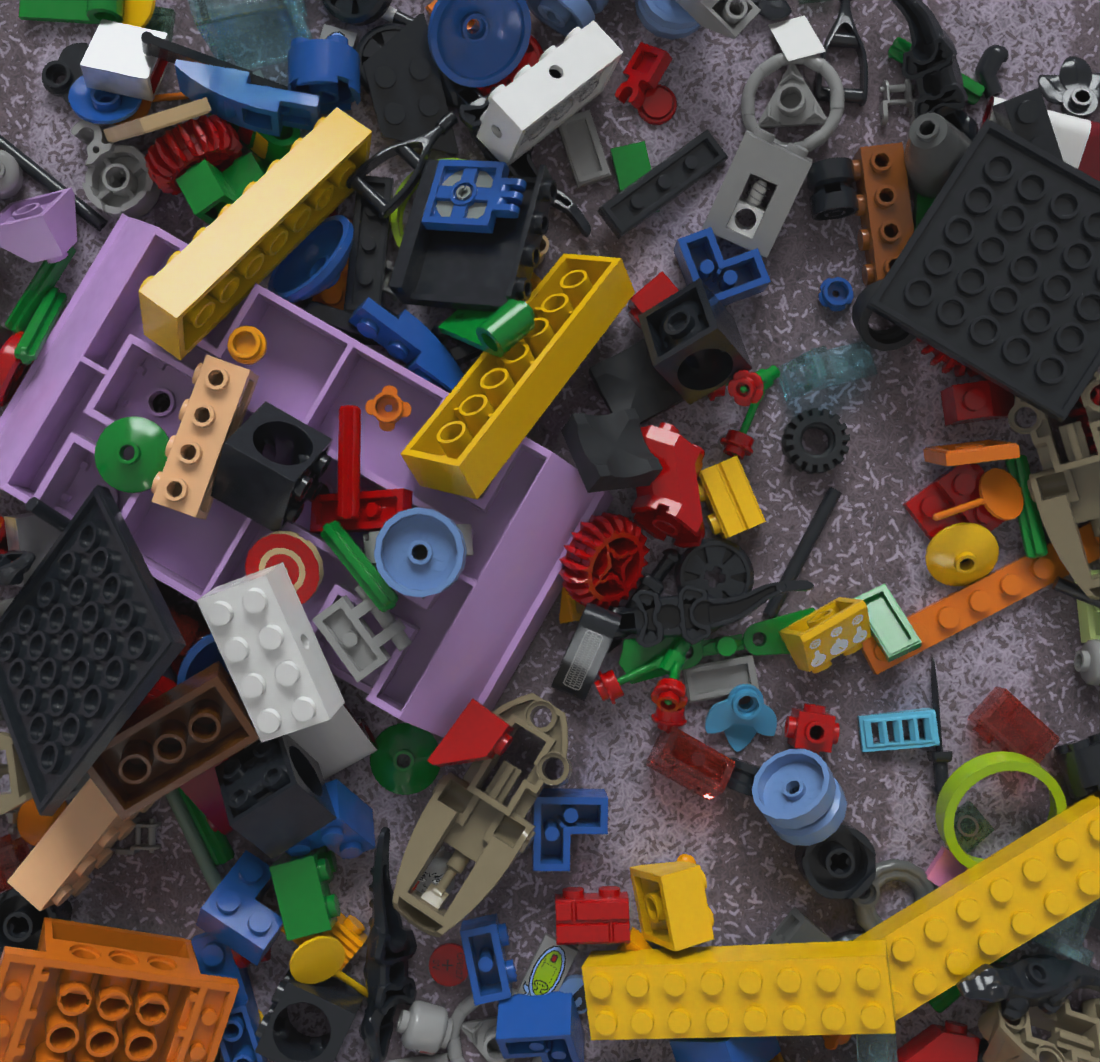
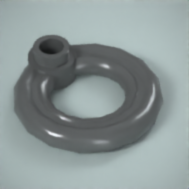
(886, 872)

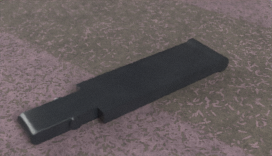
(171, 51)

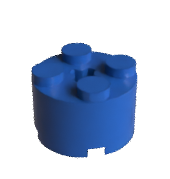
(325, 69)

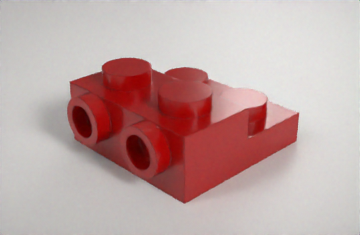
(949, 490)

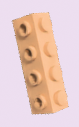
(207, 421)

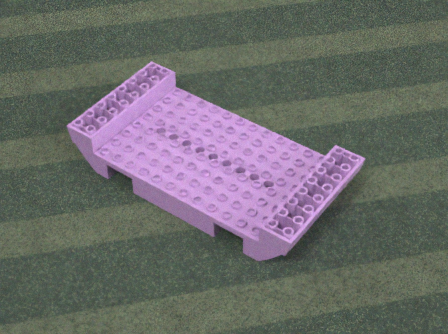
(106, 369)

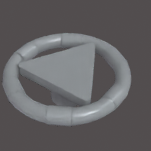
(793, 100)
(480, 1031)

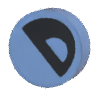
(575, 985)

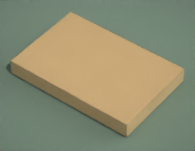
(157, 120)

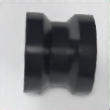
(742, 776)

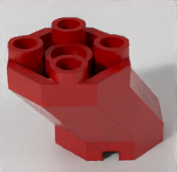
(673, 499)

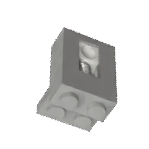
(771, 163)

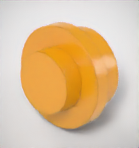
(247, 345)

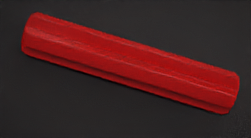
(349, 462)

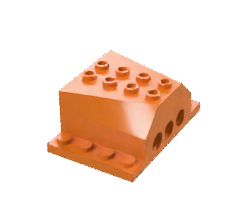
(109, 998)

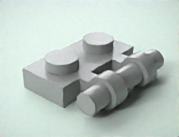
(352, 637)

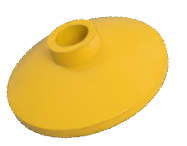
(960, 543)

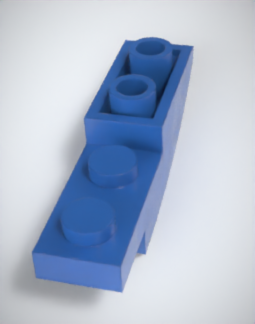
(244, 103)
(408, 341)
(239, 1035)

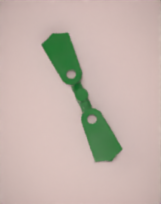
(636, 656)

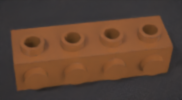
(882, 207)

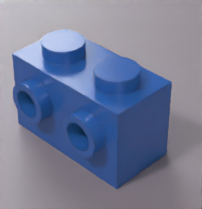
(486, 958)

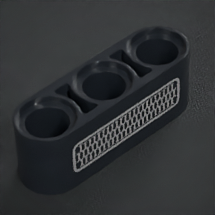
(586, 651)

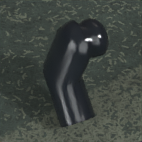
(988, 68)

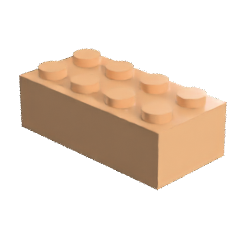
(71, 849)

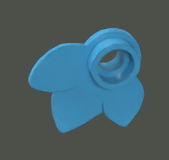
(741, 721)

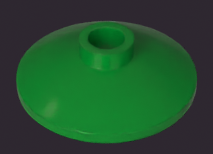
(149, 445)
(408, 740)

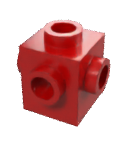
(802, 720)

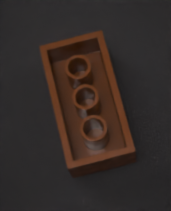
(173, 741)

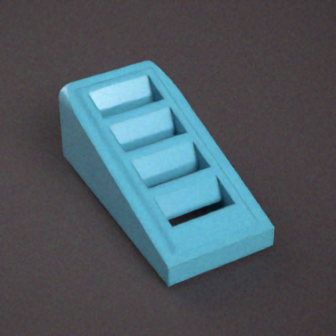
(930, 728)

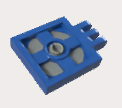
(472, 196)

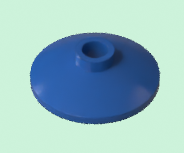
(100, 106)

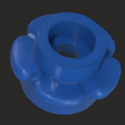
(844, 290)

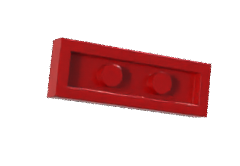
(375, 510)

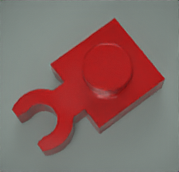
(642, 71)

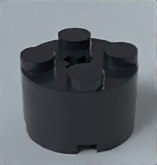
(1080, 765)
(850, 875)
(16, 912)

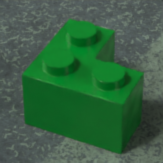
(210, 189)
(305, 893)

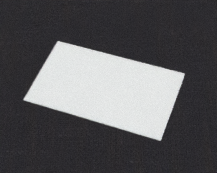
(796, 38)

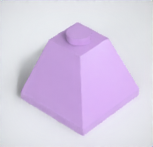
(40, 226)

